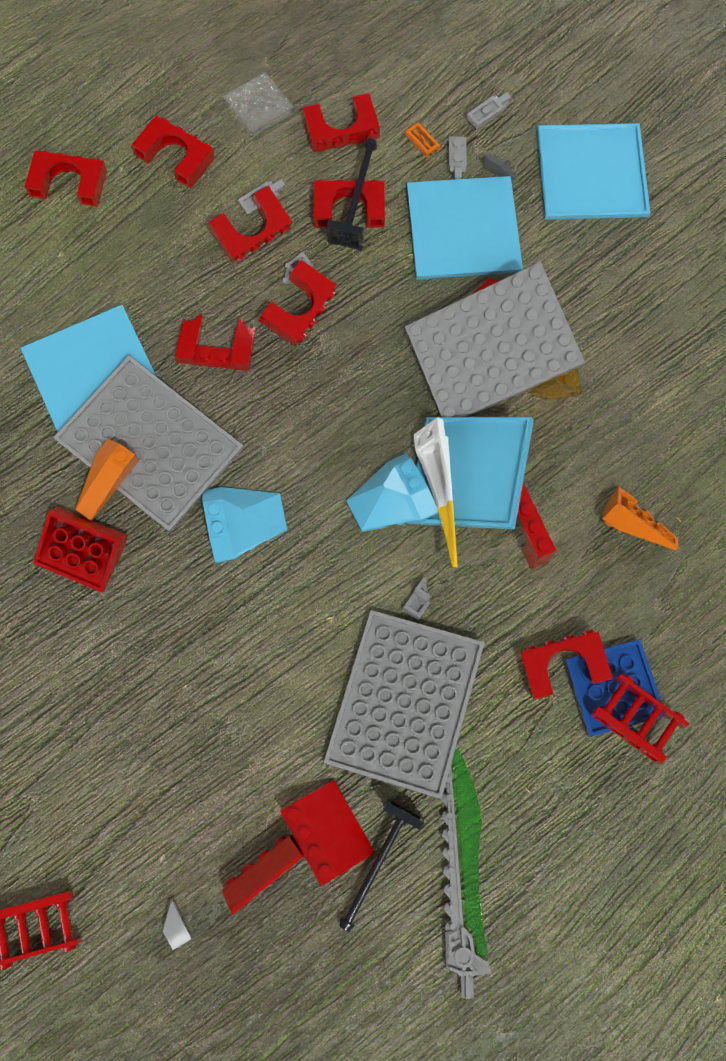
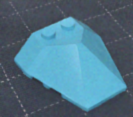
(392, 497)
(241, 520)

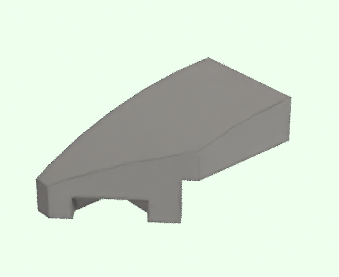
(292, 264)
(418, 601)
(175, 928)

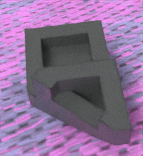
(497, 167)

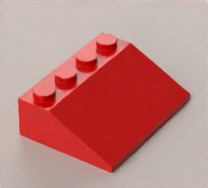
(79, 548)
(327, 832)
(262, 873)

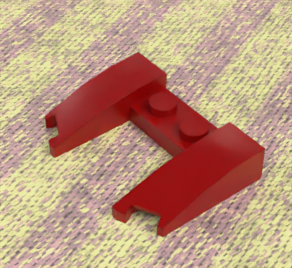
(191, 353)

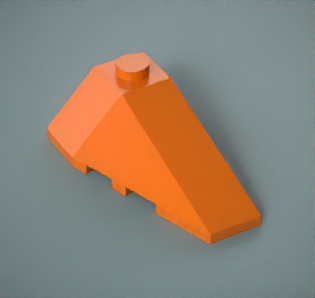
(106, 474)
(629, 518)

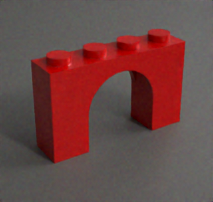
(161, 134)
(326, 137)
(48, 165)
(329, 192)
(237, 245)
(293, 327)
(538, 542)
(587, 646)

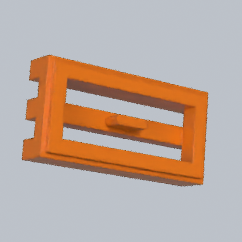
(419, 141)

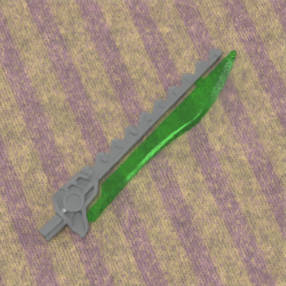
(458, 941)

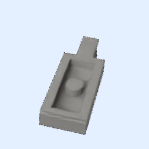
(488, 110)
(457, 156)
(246, 200)

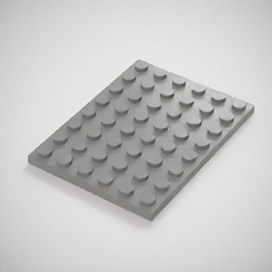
(495, 344)
(174, 441)
(405, 704)

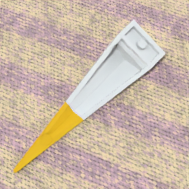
(433, 453)

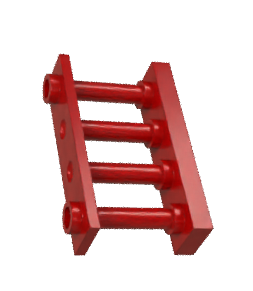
(621, 727)
(40, 908)

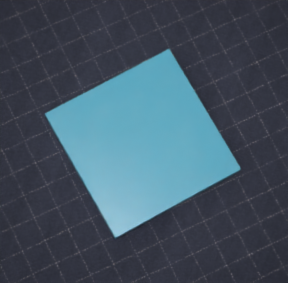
(593, 171)
(464, 227)
(80, 359)
(485, 469)

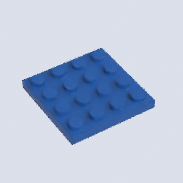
(622, 659)

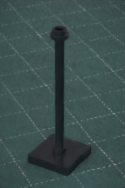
(345, 233)
(402, 817)

